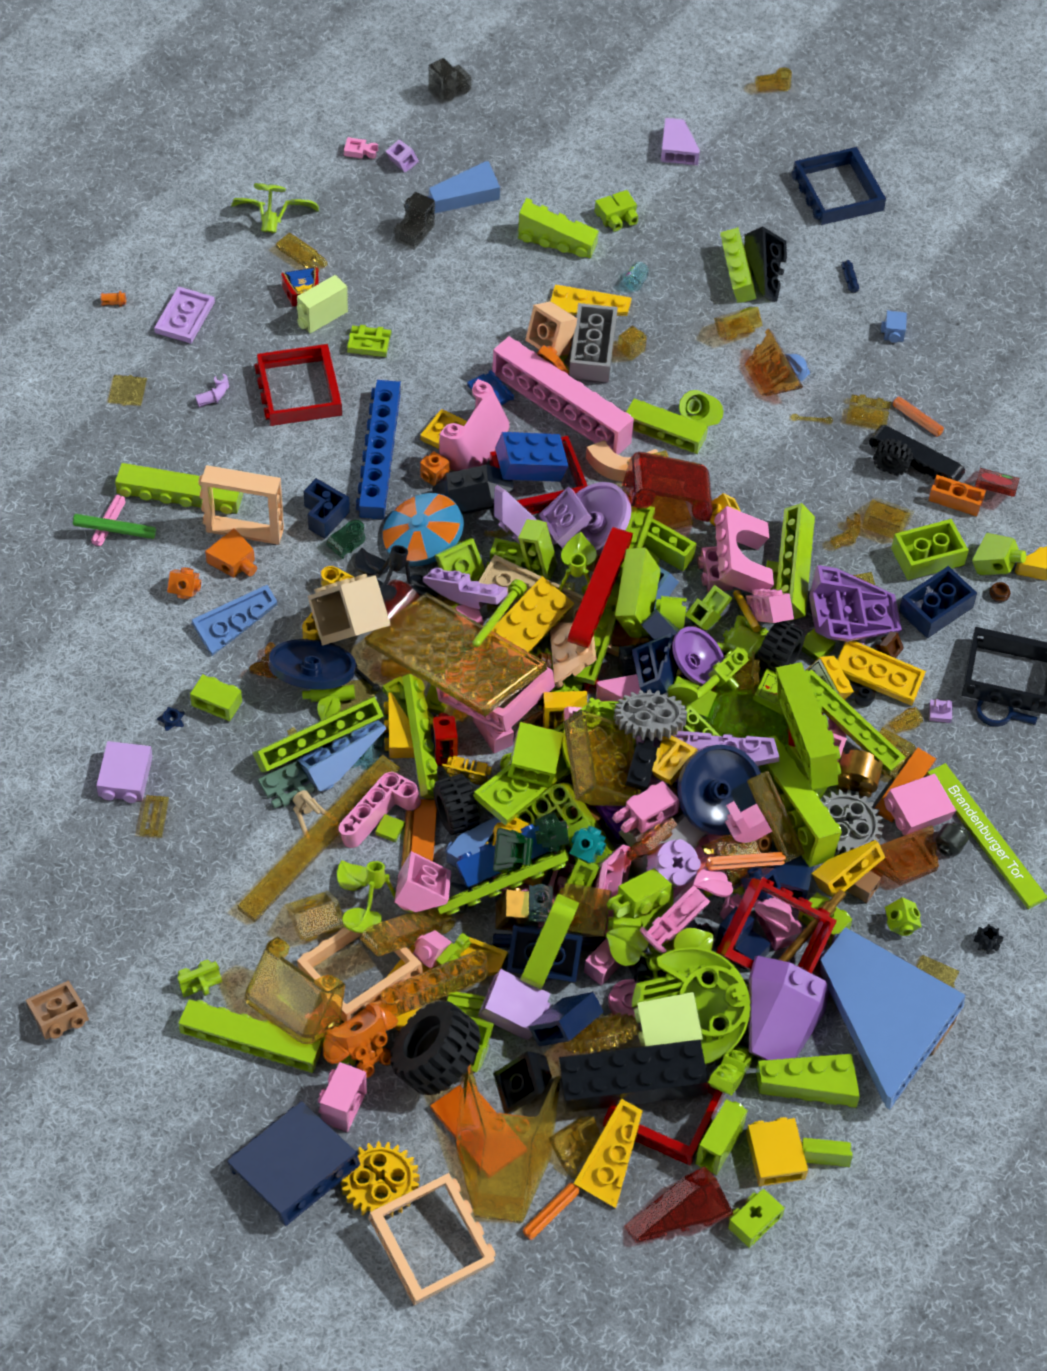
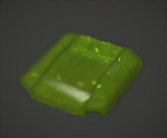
(740, 716)

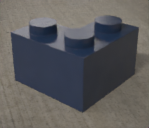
(326, 506)
(748, 942)

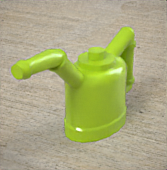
(743, 637)

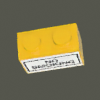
(830, 672)

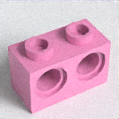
(709, 563)

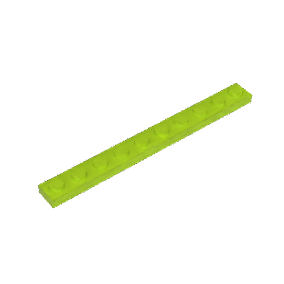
(639, 526)

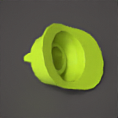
(706, 407)

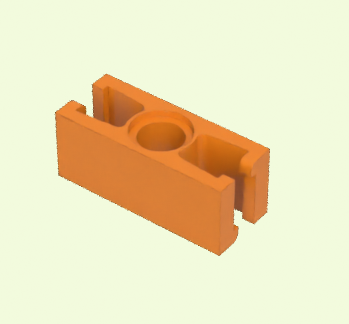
(957, 495)

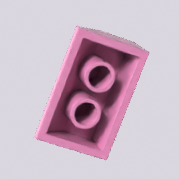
(422, 884)

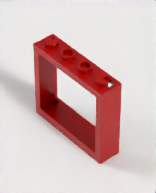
(295, 357)
(538, 503)
(752, 892)
(670, 1146)

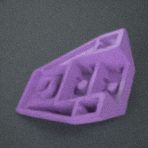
(850, 607)
(783, 1008)

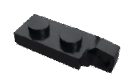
(642, 765)

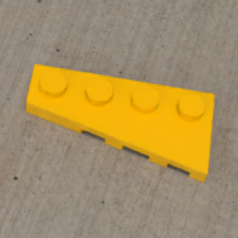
(609, 1159)

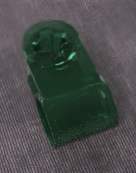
(347, 539)

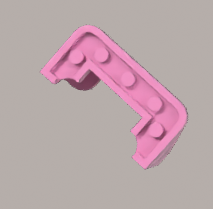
(472, 443)

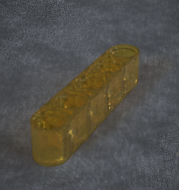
(405, 930)
(446, 984)

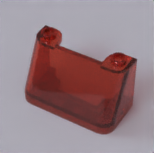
(669, 478)

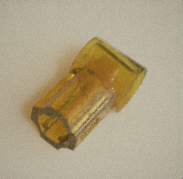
(780, 80)

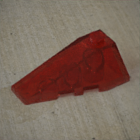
(687, 1203)

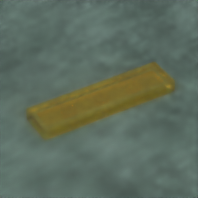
(776, 816)

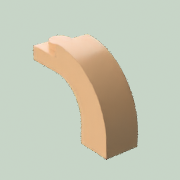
(607, 462)

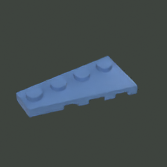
(233, 618)

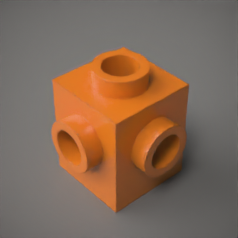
(433, 468)
(184, 582)

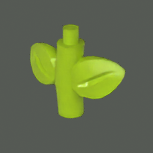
(329, 699)

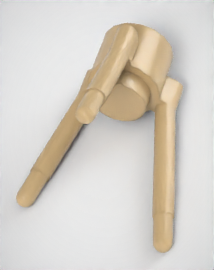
(305, 804)

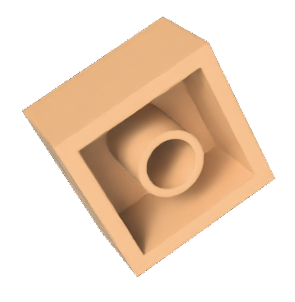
(551, 327)

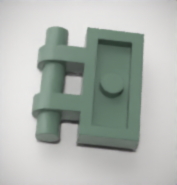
(282, 780)

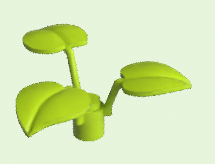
(270, 220)
(579, 554)
(352, 878)
(628, 944)

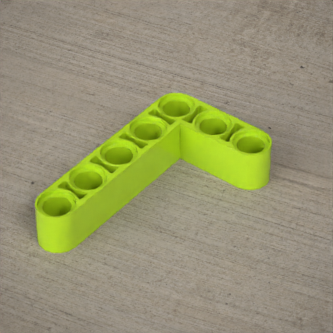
(563, 806)

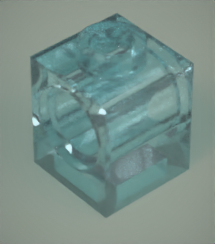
(537, 910)

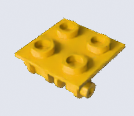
(479, 776)

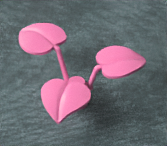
(717, 884)

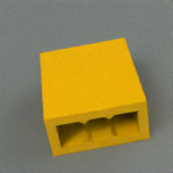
(776, 1151)

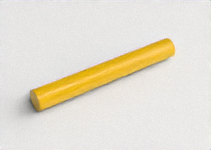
(746, 611)

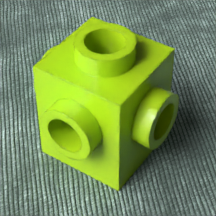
(903, 917)

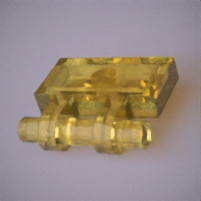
(865, 416)

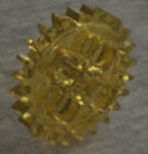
(604, 1033)

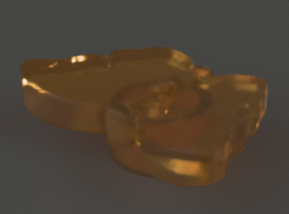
(262, 668)

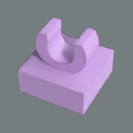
(940, 711)

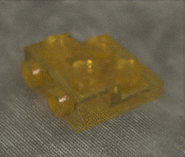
(591, 911)

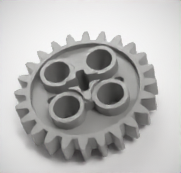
(650, 715)
(865, 819)

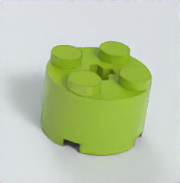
(672, 609)

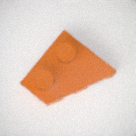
(549, 354)

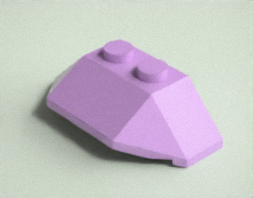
(511, 513)

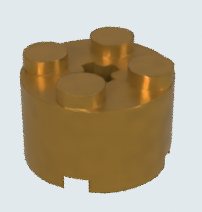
(859, 772)

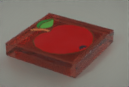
(997, 482)

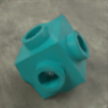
(580, 844)

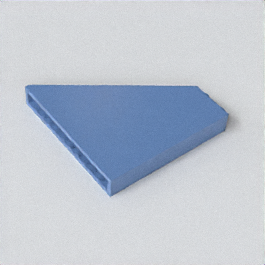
(888, 1009)

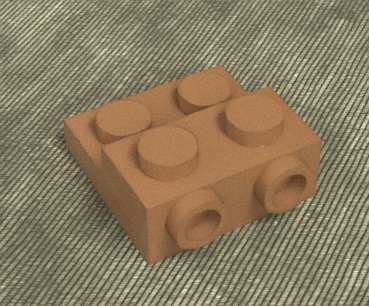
(57, 1010)

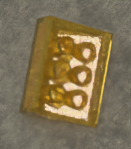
(599, 759)

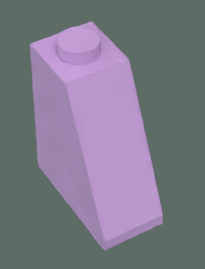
(678, 143)

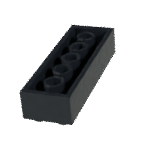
(633, 1075)

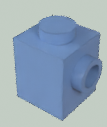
(894, 326)

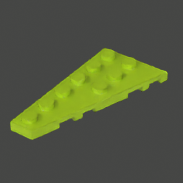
(511, 879)

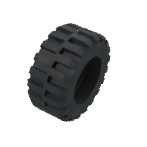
(435, 1048)

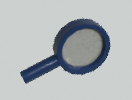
(999, 715)

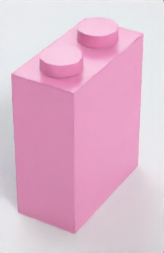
(919, 804)

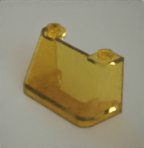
(292, 997)

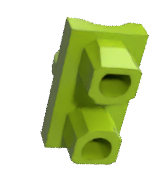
(199, 979)

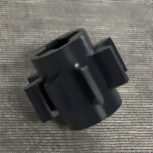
(988, 944)

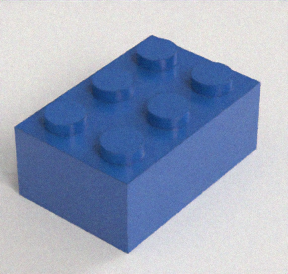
(531, 456)

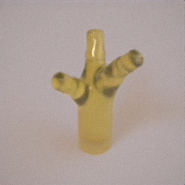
(497, 533)

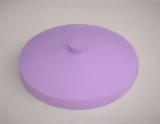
(608, 508)

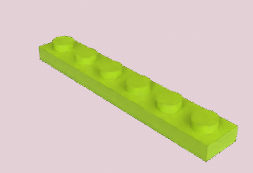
(855, 725)
(421, 735)

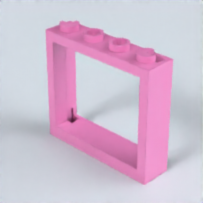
(505, 718)

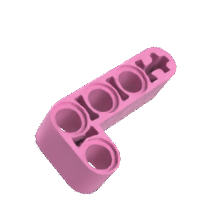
(379, 800)

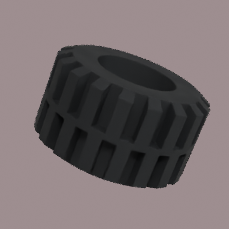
(781, 646)
(456, 804)

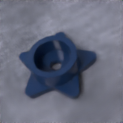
(171, 712)

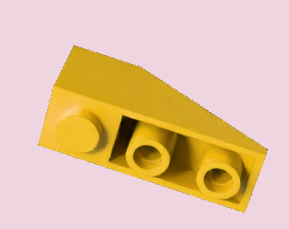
(400, 740)

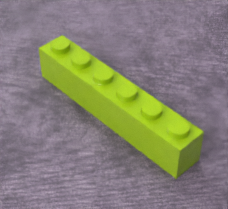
(171, 488)
(796, 556)
(317, 734)
(247, 1035)

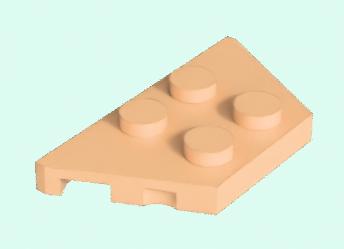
(566, 656)

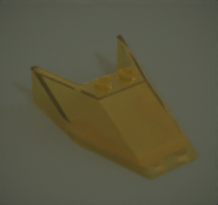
(502, 1153)

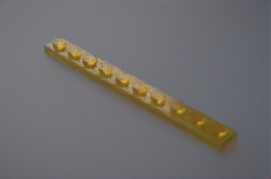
(311, 845)

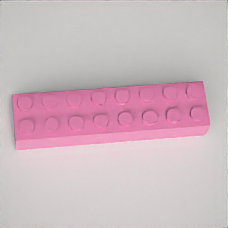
(562, 395)

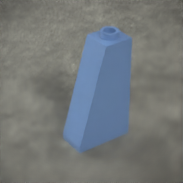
(466, 189)

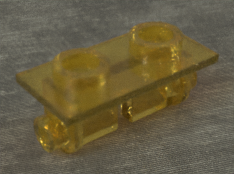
(749, 674)

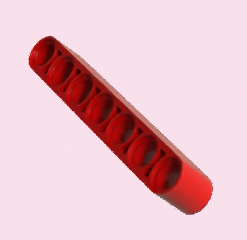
(600, 587)

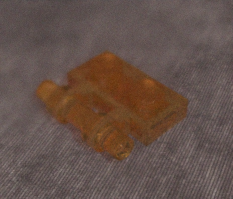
(651, 839)

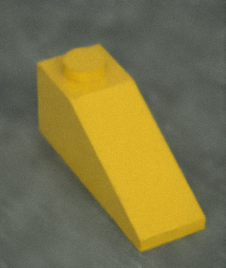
(847, 868)

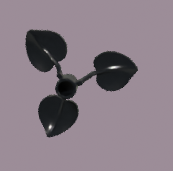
(372, 565)

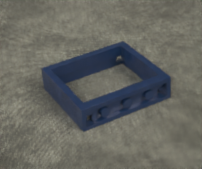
(832, 160)

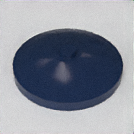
(311, 665)
(712, 781)

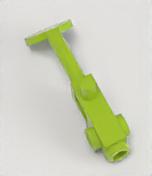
(721, 673)

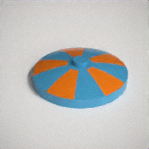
(424, 527)

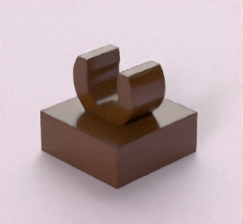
(890, 645)

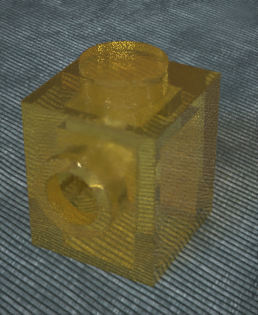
(632, 342)

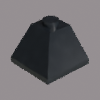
(522, 1080)

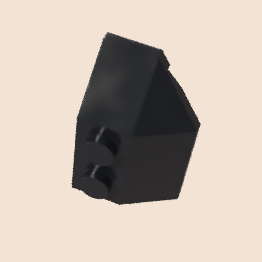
(473, 487)

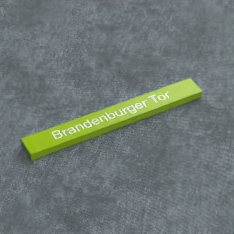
(990, 839)

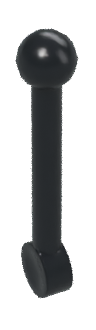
(375, 687)

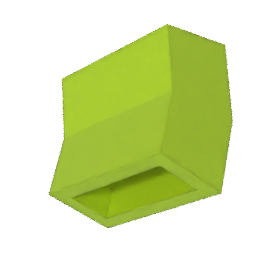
(817, 645)

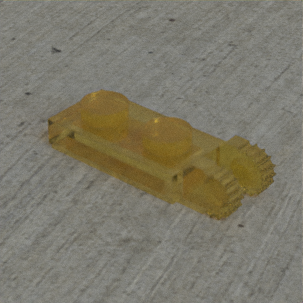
(300, 252)

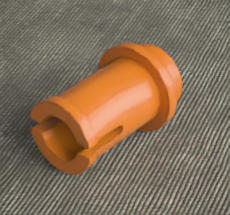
(113, 298)

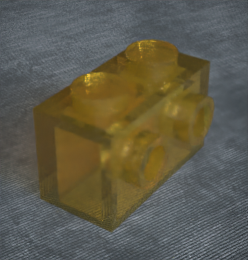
(737, 322)

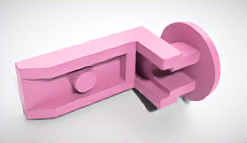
(675, 918)

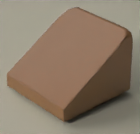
(535, 719)

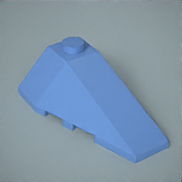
(330, 764)

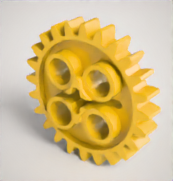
(395, 1165)

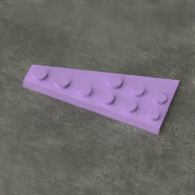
(760, 749)

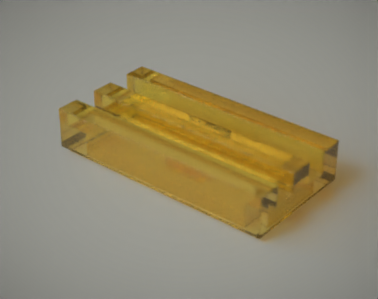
(152, 832)

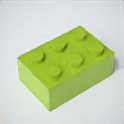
(929, 549)

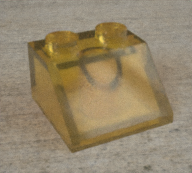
(886, 518)
(315, 915)

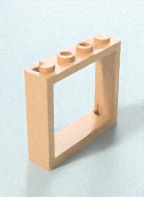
(246, 483)
(338, 941)
(397, 1257)

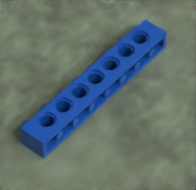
(379, 449)

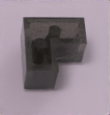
(447, 81)
(417, 222)

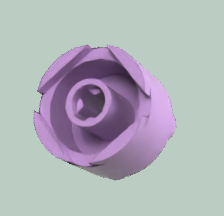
(682, 857)

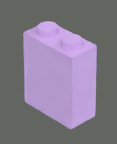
(124, 771)
(513, 1004)

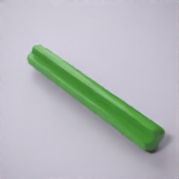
(114, 526)

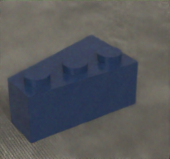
(656, 664)

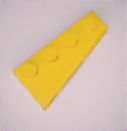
(569, 297)

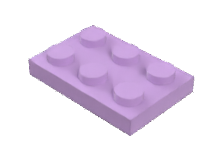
(184, 315)
(565, 516)

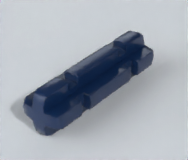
(850, 276)

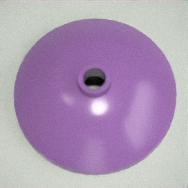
(696, 654)

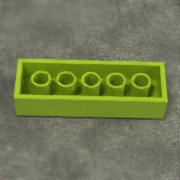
(808, 726)
(808, 815)

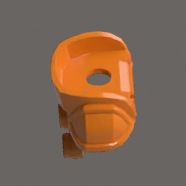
(364, 1042)

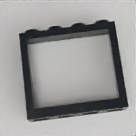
(1010, 645)

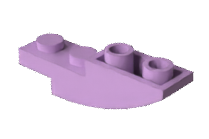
(460, 589)

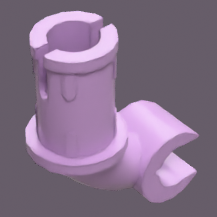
(215, 394)

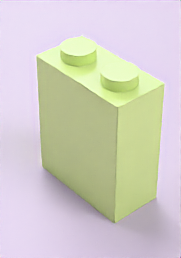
(322, 304)
(668, 1020)

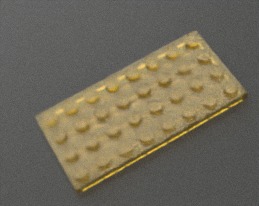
(438, 647)

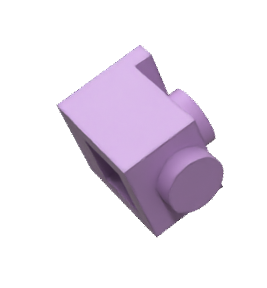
(402, 156)

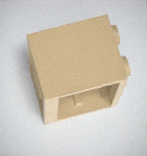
(348, 608)

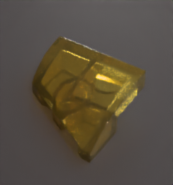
(575, 1143)

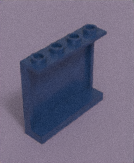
(294, 1162)

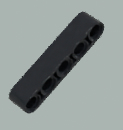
(924, 458)

